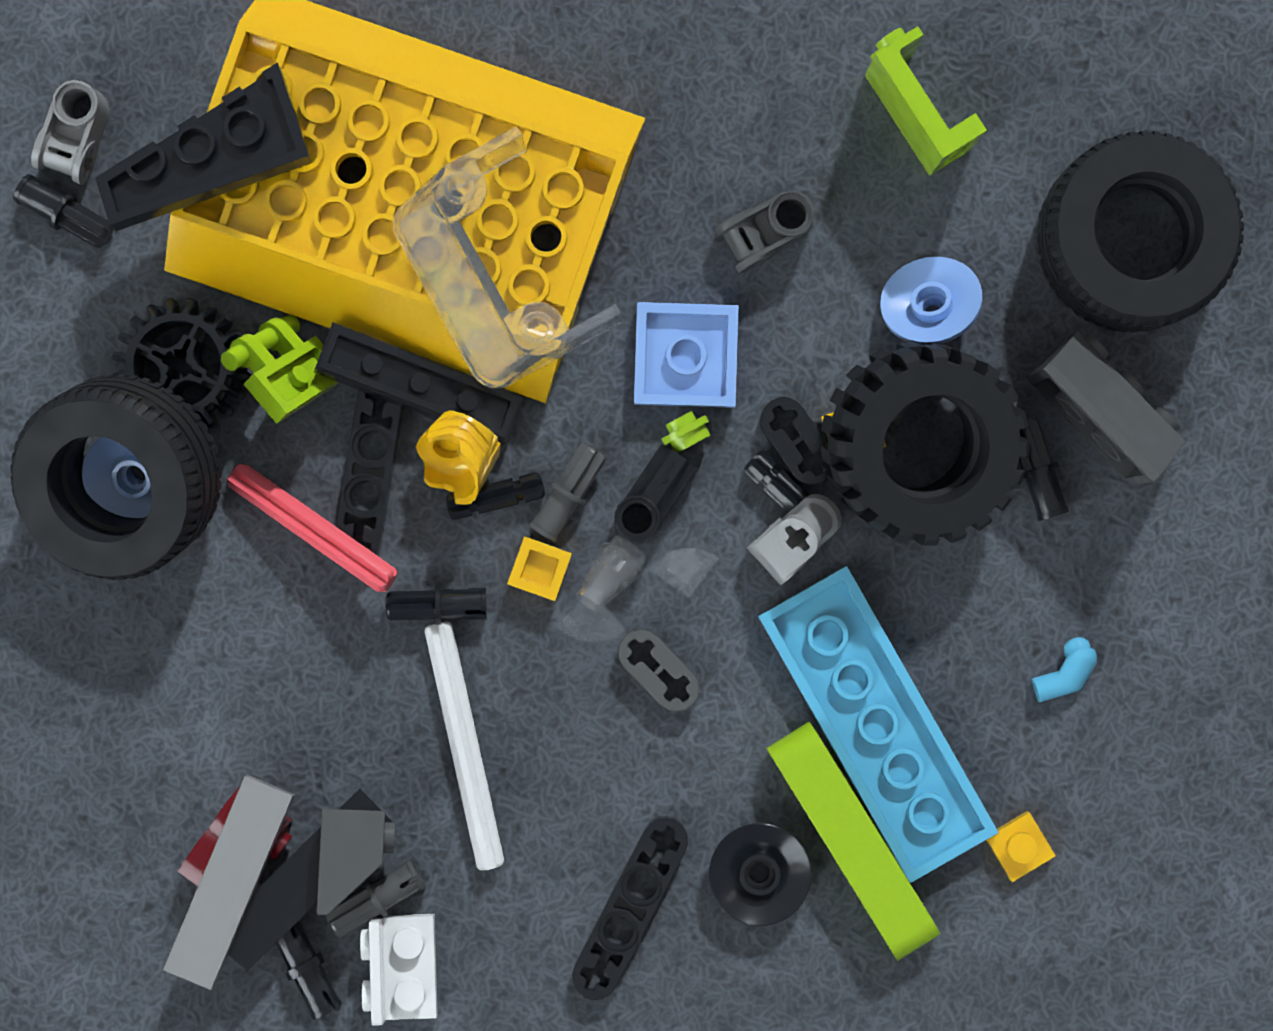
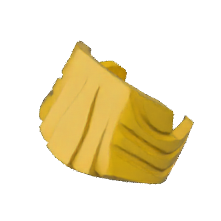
(458, 455)

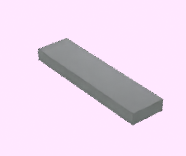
(229, 882)

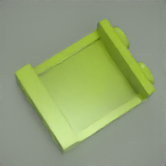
(912, 108)

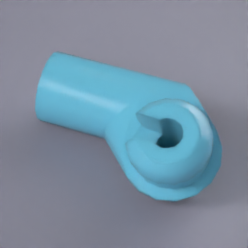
(1073, 673)

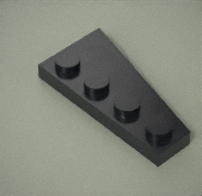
(225, 149)

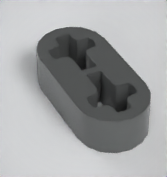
(649, 680)

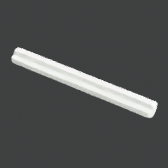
(464, 746)

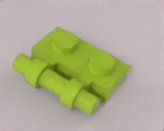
(283, 383)

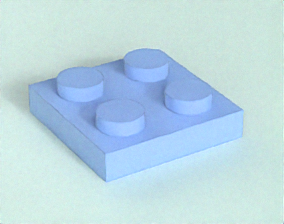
(686, 355)

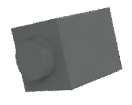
(350, 852)

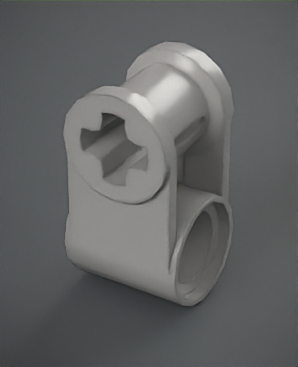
(71, 135)
(796, 537)

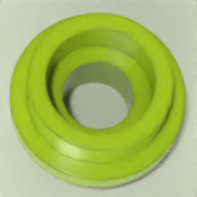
(686, 431)

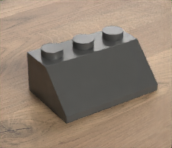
(1108, 409)

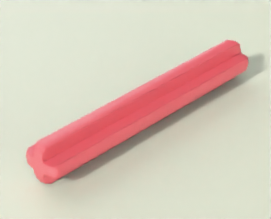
(312, 528)

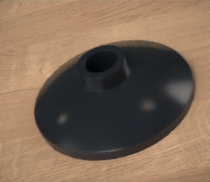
(767, 900)

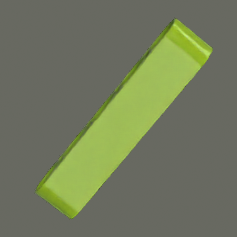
(853, 841)

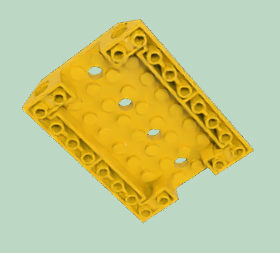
(407, 112)

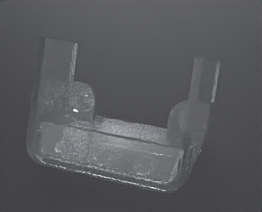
(491, 339)

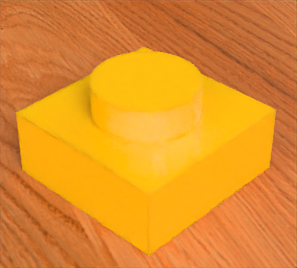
(539, 568)
(1020, 846)

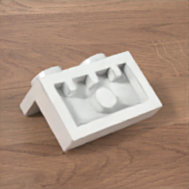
(400, 968)

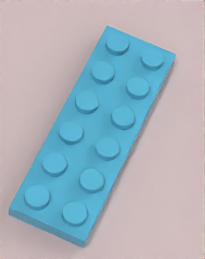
(878, 724)

